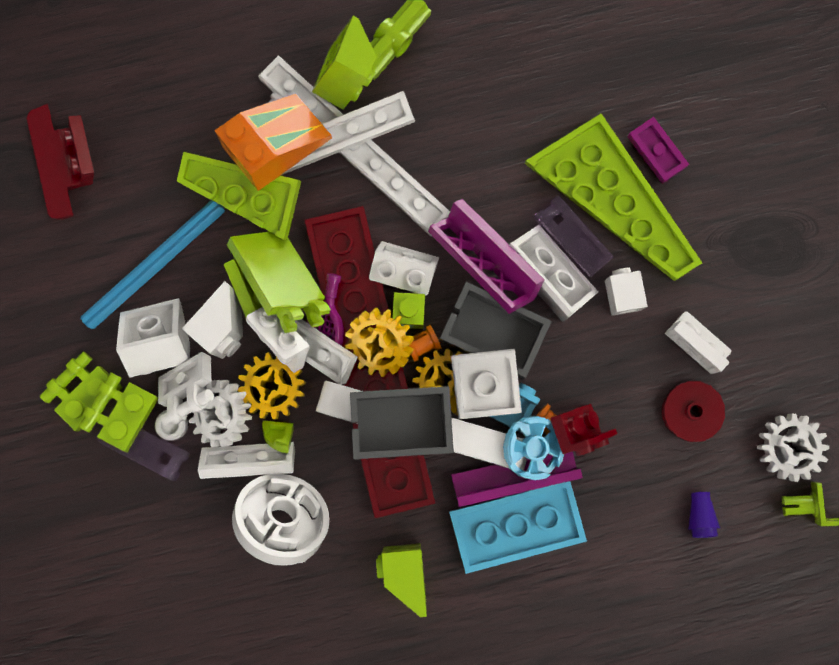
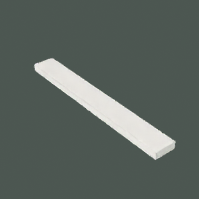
(365, 157)

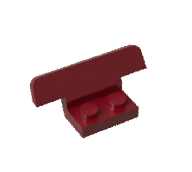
(60, 158)

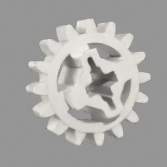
(223, 412)
(786, 458)

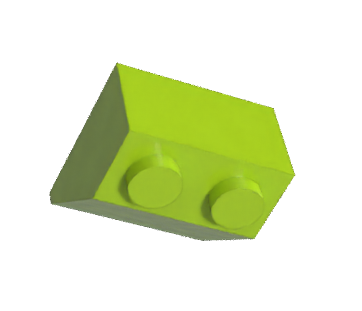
(346, 66)
(404, 575)

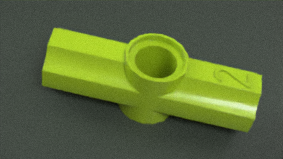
(396, 34)

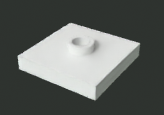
(486, 384)

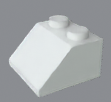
(218, 323)
(152, 338)

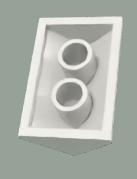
(564, 284)

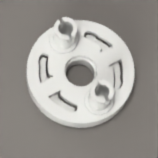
(298, 538)

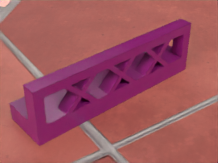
(492, 254)
(498, 481)

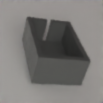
(488, 327)
(401, 422)

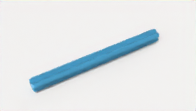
(152, 264)

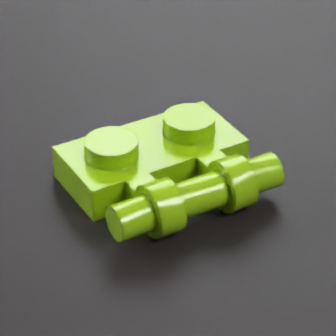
(75, 402)
(127, 416)

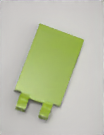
(279, 279)

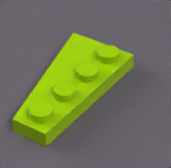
(228, 186)

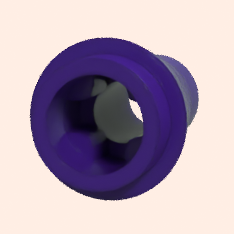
(703, 518)

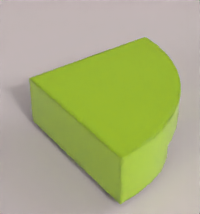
(278, 435)

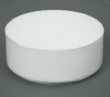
(172, 431)

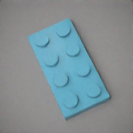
(517, 526)

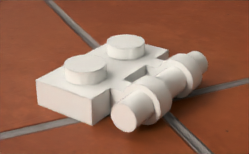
(182, 382)

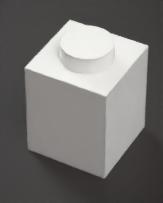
(625, 291)

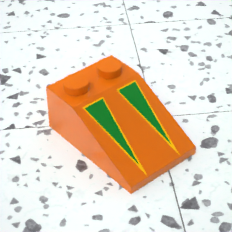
(272, 138)

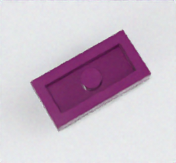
(658, 150)

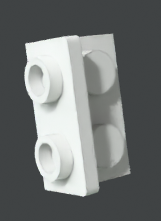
(403, 268)
(699, 343)
(288, 347)

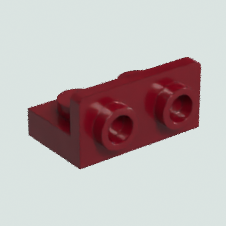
(580, 431)

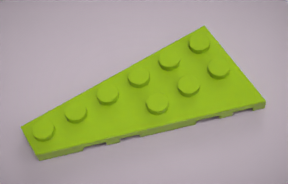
(607, 184)

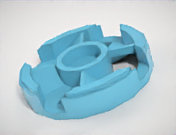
(532, 447)

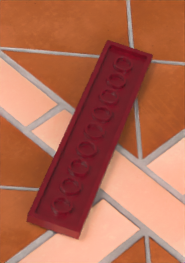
(345, 248)

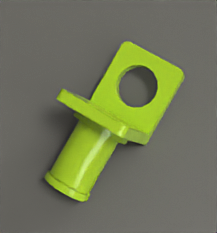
(809, 504)

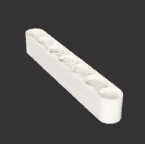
(467, 437)

